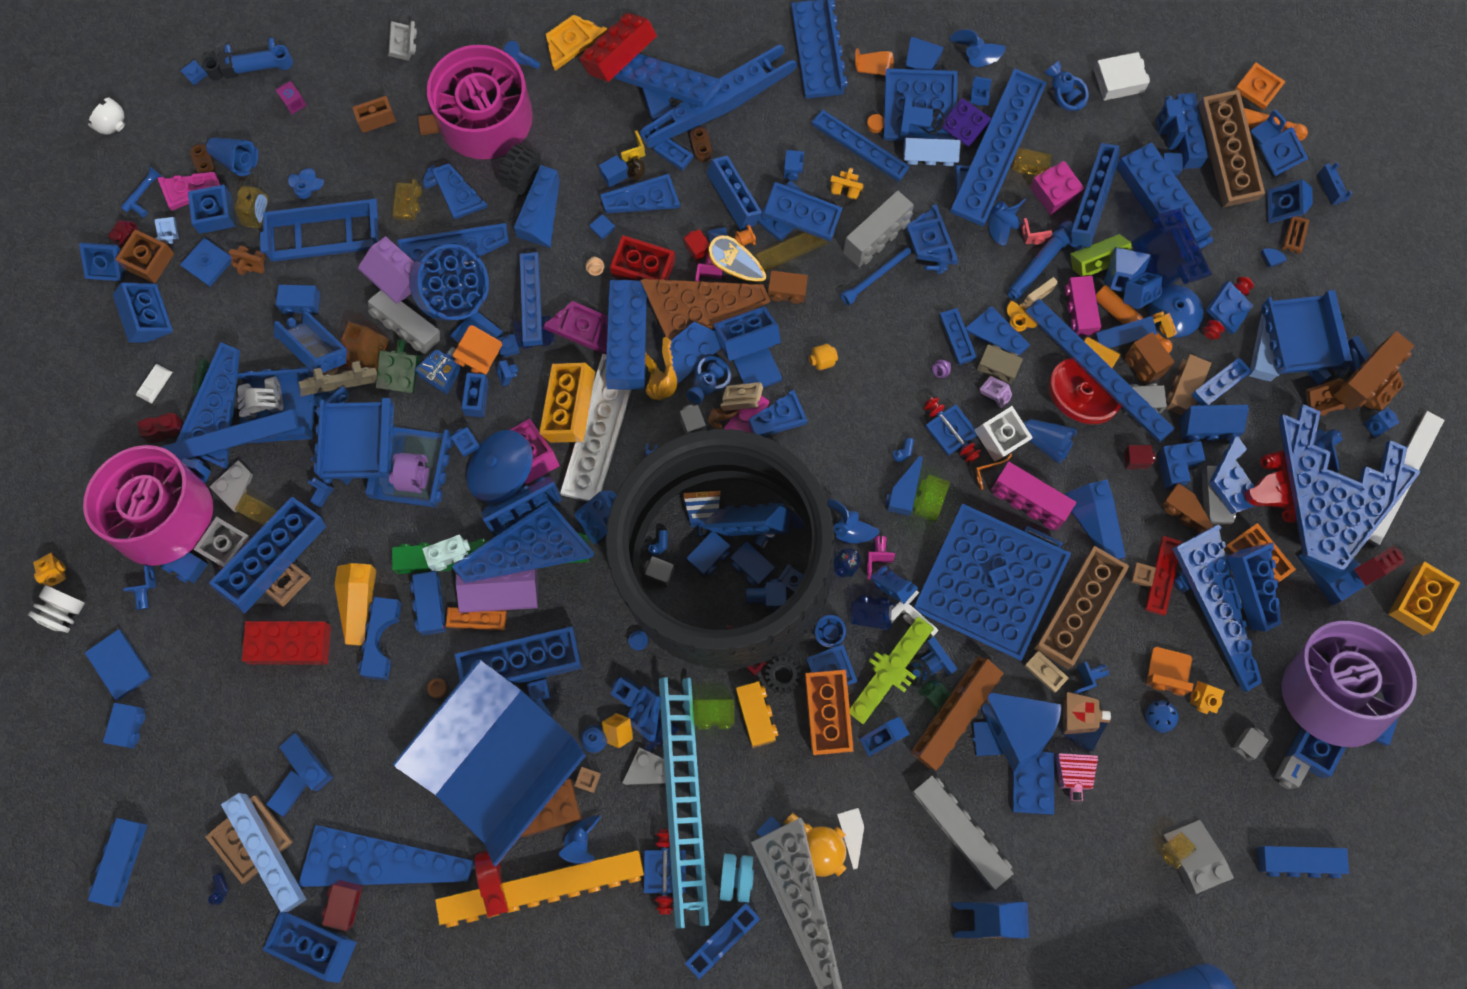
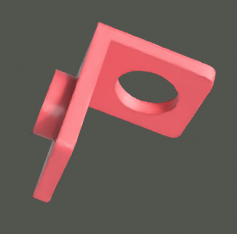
(1036, 238)

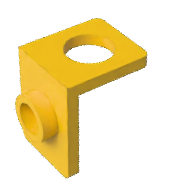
(634, 152)

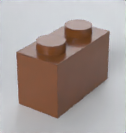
(374, 114)
(787, 287)

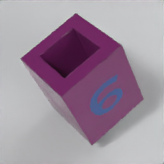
(291, 97)

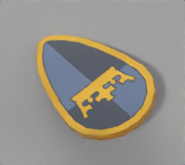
(735, 259)

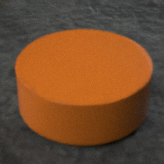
(875, 123)

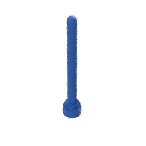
(849, 296)

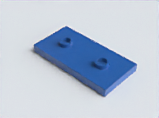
(802, 211)

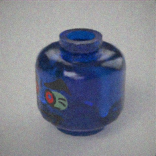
(846, 563)

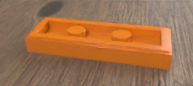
(476, 620)

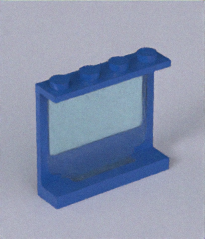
(435, 448)

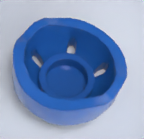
(830, 632)
(1162, 714)

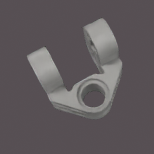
(257, 399)

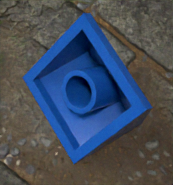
(100, 261)

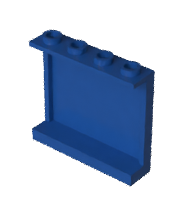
(1306, 333)
(354, 440)

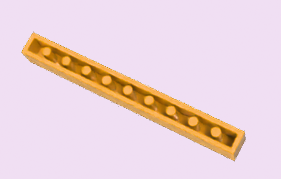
(545, 886)

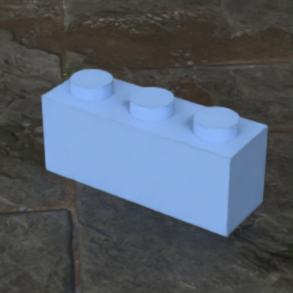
(931, 151)

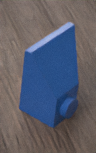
(1289, 200)

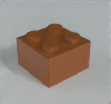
(144, 256)
(1148, 359)

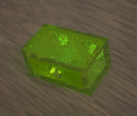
(931, 498)
(713, 713)

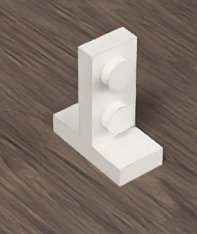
(910, 613)

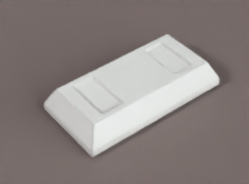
(154, 383)

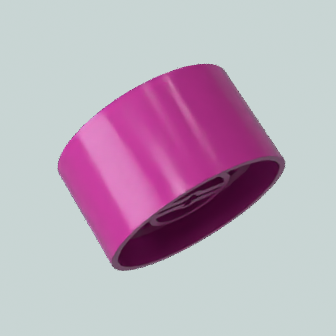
(474, 74)
(140, 498)

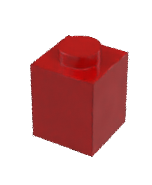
(696, 245)

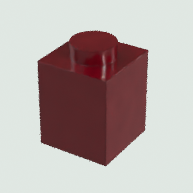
(1139, 457)

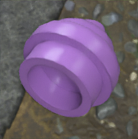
(941, 368)

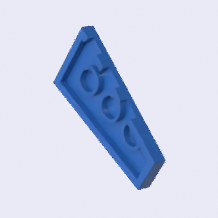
(643, 196)

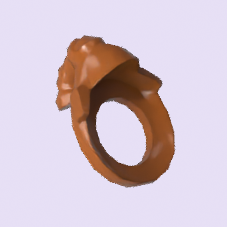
(719, 415)

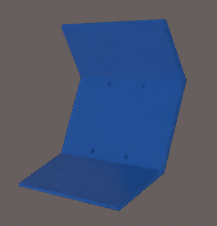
(491, 758)

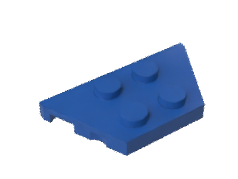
(931, 238)
(691, 347)

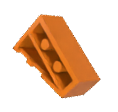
(1257, 536)

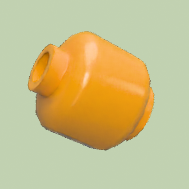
(823, 357)

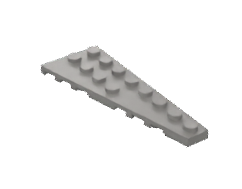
(792, 876)

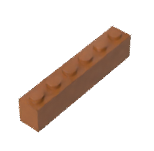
(957, 713)

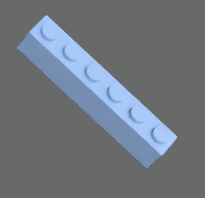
(263, 852)

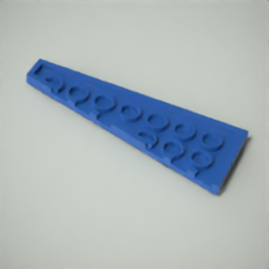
(1210, 579)
(372, 861)

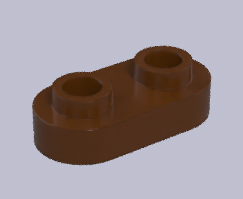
(700, 143)
(202, 159)

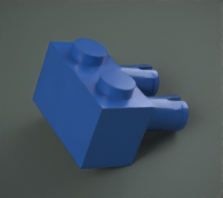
(772, 595)

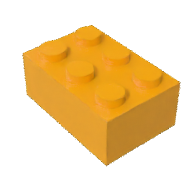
(1424, 598)

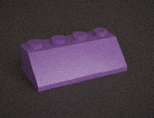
(499, 593)

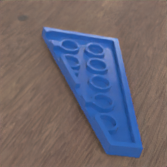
(478, 240)
(214, 401)

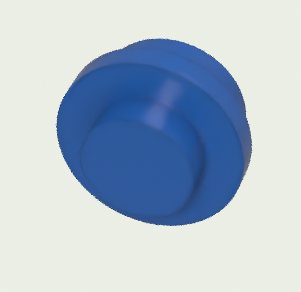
(638, 640)

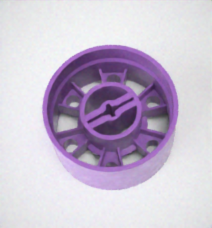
(1338, 697)

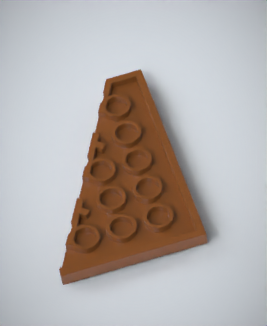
(706, 303)

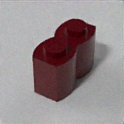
(160, 428)

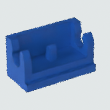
(1333, 184)
(893, 585)

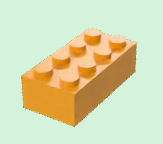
(567, 402)

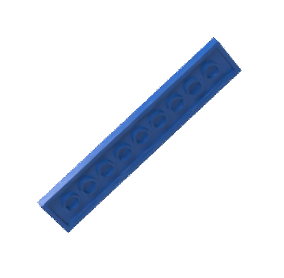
(998, 147)

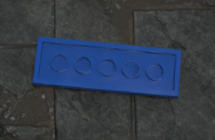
(670, 80)

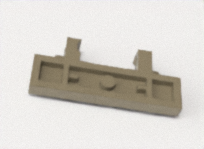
(324, 383)

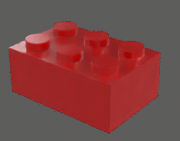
(641, 261)

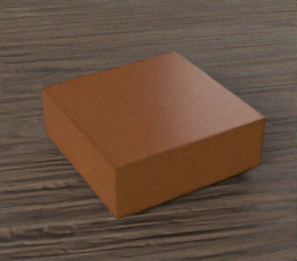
(428, 124)

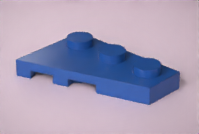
(997, 331)

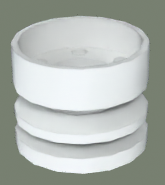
(56, 609)

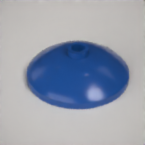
(1186, 318)

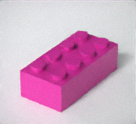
(1033, 497)

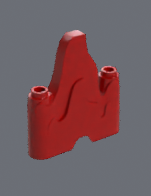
(1275, 487)

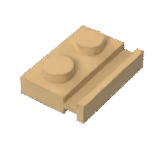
(742, 396)

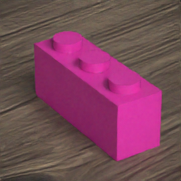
(1082, 305)

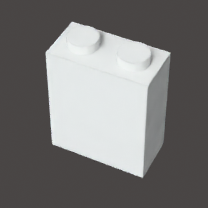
(1121, 76)

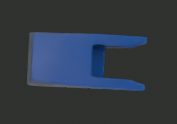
(1021, 726)
(996, 920)

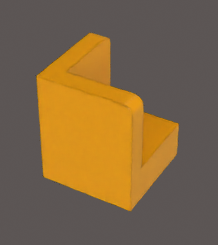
(617, 730)

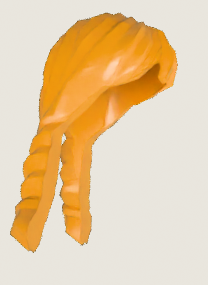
(661, 384)

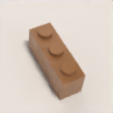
(1191, 378)

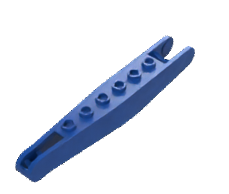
(737, 89)

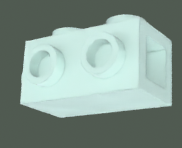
(446, 552)

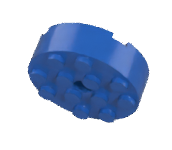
(430, 280)

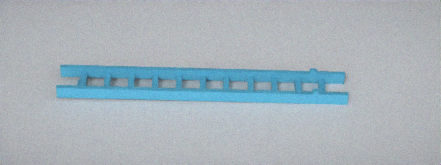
(673, 821)

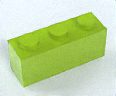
(1098, 256)

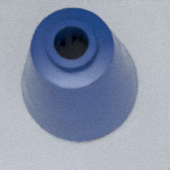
(234, 154)
(1051, 438)

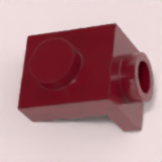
(121, 232)

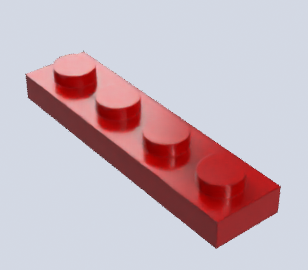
(1163, 578)

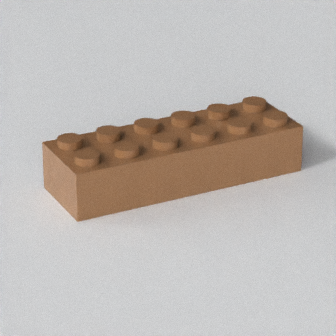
(1231, 148)
(1081, 607)

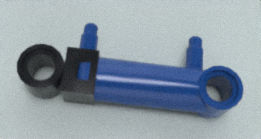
(229, 65)

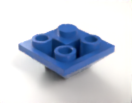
(1124, 267)

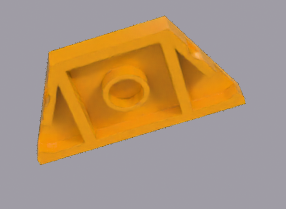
(571, 39)

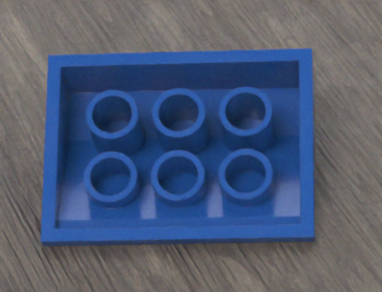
(528, 499)

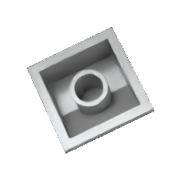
(221, 542)

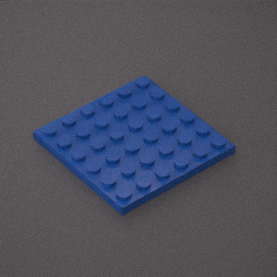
(963, 594)

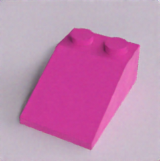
(543, 456)

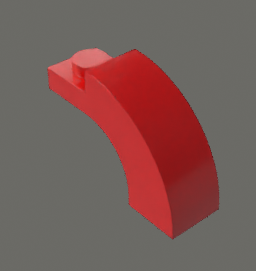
(490, 884)

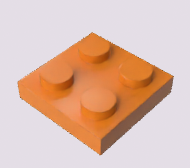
(1260, 86)

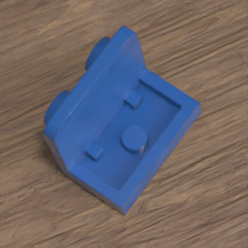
(594, 515)

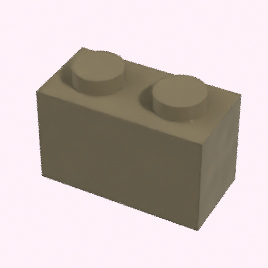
(1000, 364)

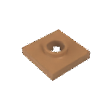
(283, 595)

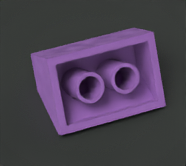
(388, 269)

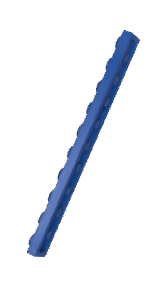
(1099, 370)

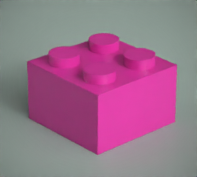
(1057, 188)

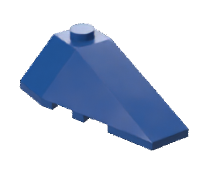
(1098, 516)

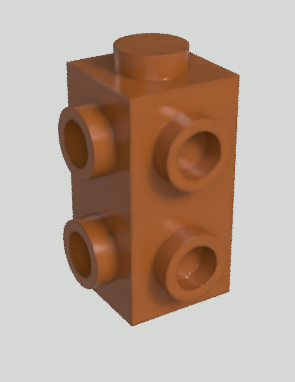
(1386, 393)

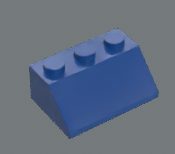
(141, 311)
(747, 333)
(1213, 422)

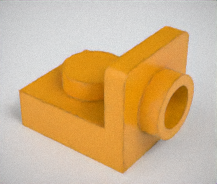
(1167, 326)

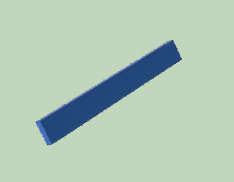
(234, 435)

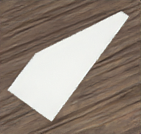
(853, 827)

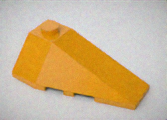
(354, 595)

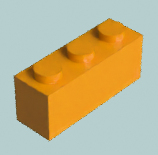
(756, 714)

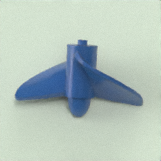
(978, 52)
(1002, 220)
(1327, 441)
(848, 528)
(577, 841)

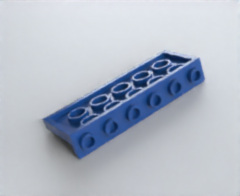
(819, 48)

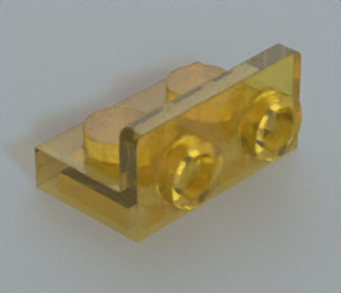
(1031, 162)

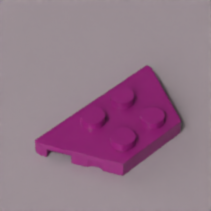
(581, 326)

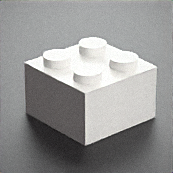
(1003, 433)

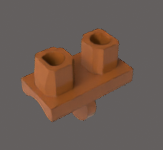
(246, 262)

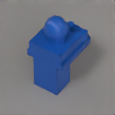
(322, 492)

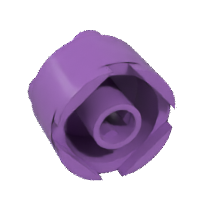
(409, 472)

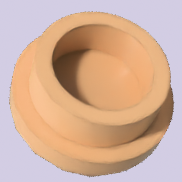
(595, 266)

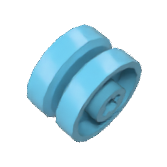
(737, 878)

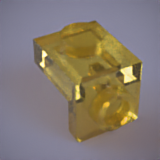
(1177, 850)

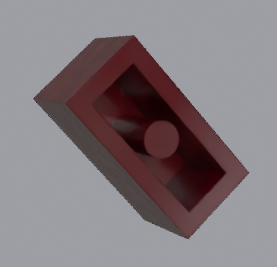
(342, 905)

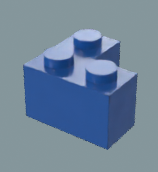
(1175, 462)

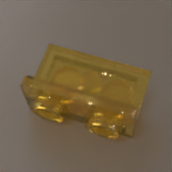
(406, 200)

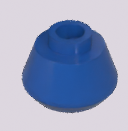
(589, 743)

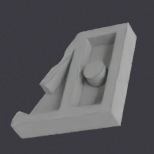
(233, 484)
(646, 769)

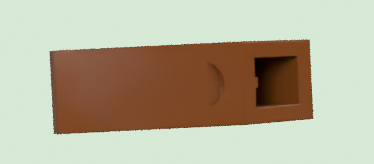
(1187, 508)

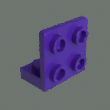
(966, 122)

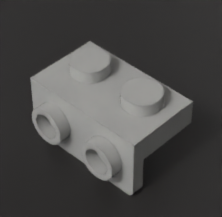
(401, 40)

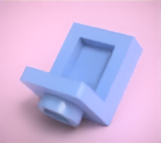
(166, 230)

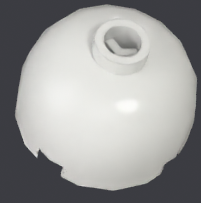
(107, 117)

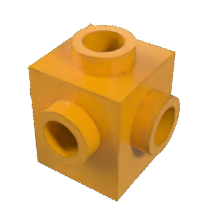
(49, 570)
(1206, 698)

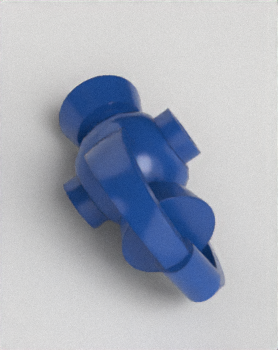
(1063, 84)
(706, 382)

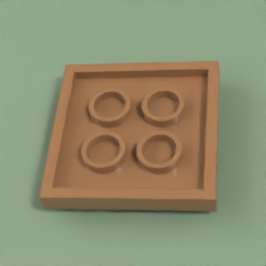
(232, 851)

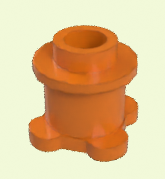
(745, 237)

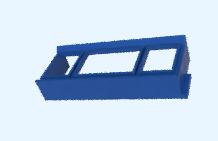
(318, 214)

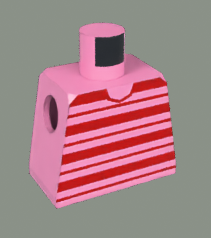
(1076, 773)

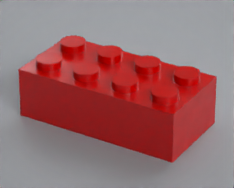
(618, 46)
(286, 643)

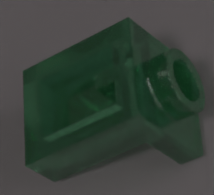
(935, 693)

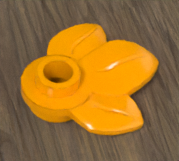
(1017, 313)

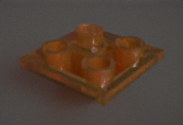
(363, 345)

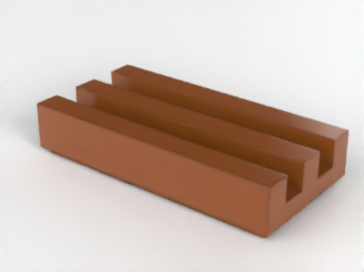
(1292, 247)

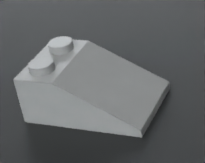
(1206, 865)

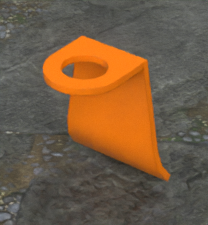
(874, 62)
(977, 470)

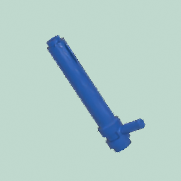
(1058, 240)

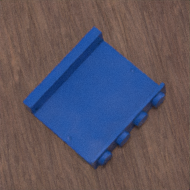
(291, 397)

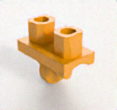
(854, 187)

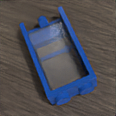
(311, 343)

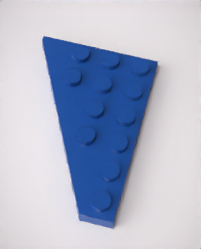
(530, 544)

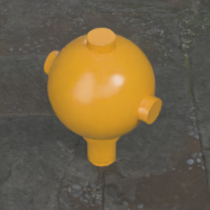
(826, 848)

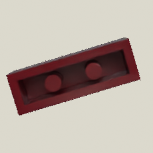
(1380, 565)

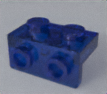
(872, 612)

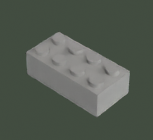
(878, 229)

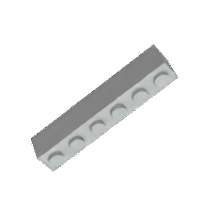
(962, 832)

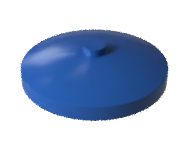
(499, 466)

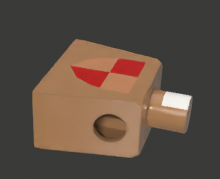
(1082, 714)

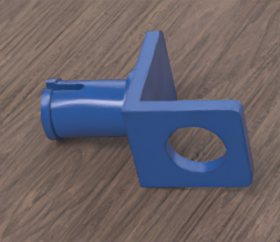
(1268, 128)
(141, 591)
(1090, 675)

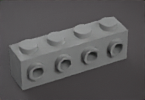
(404, 322)

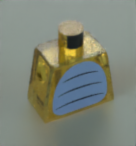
(250, 206)

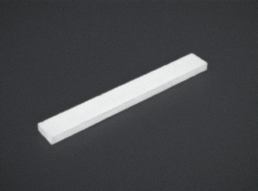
(1416, 453)

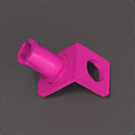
(708, 270)
(879, 556)

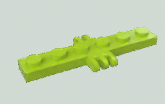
(891, 670)

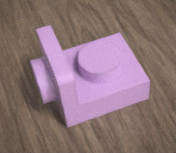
(997, 391)

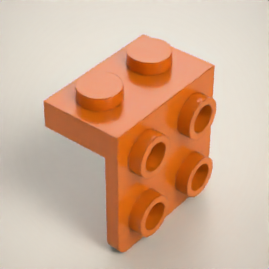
(477, 350)
(1169, 671)

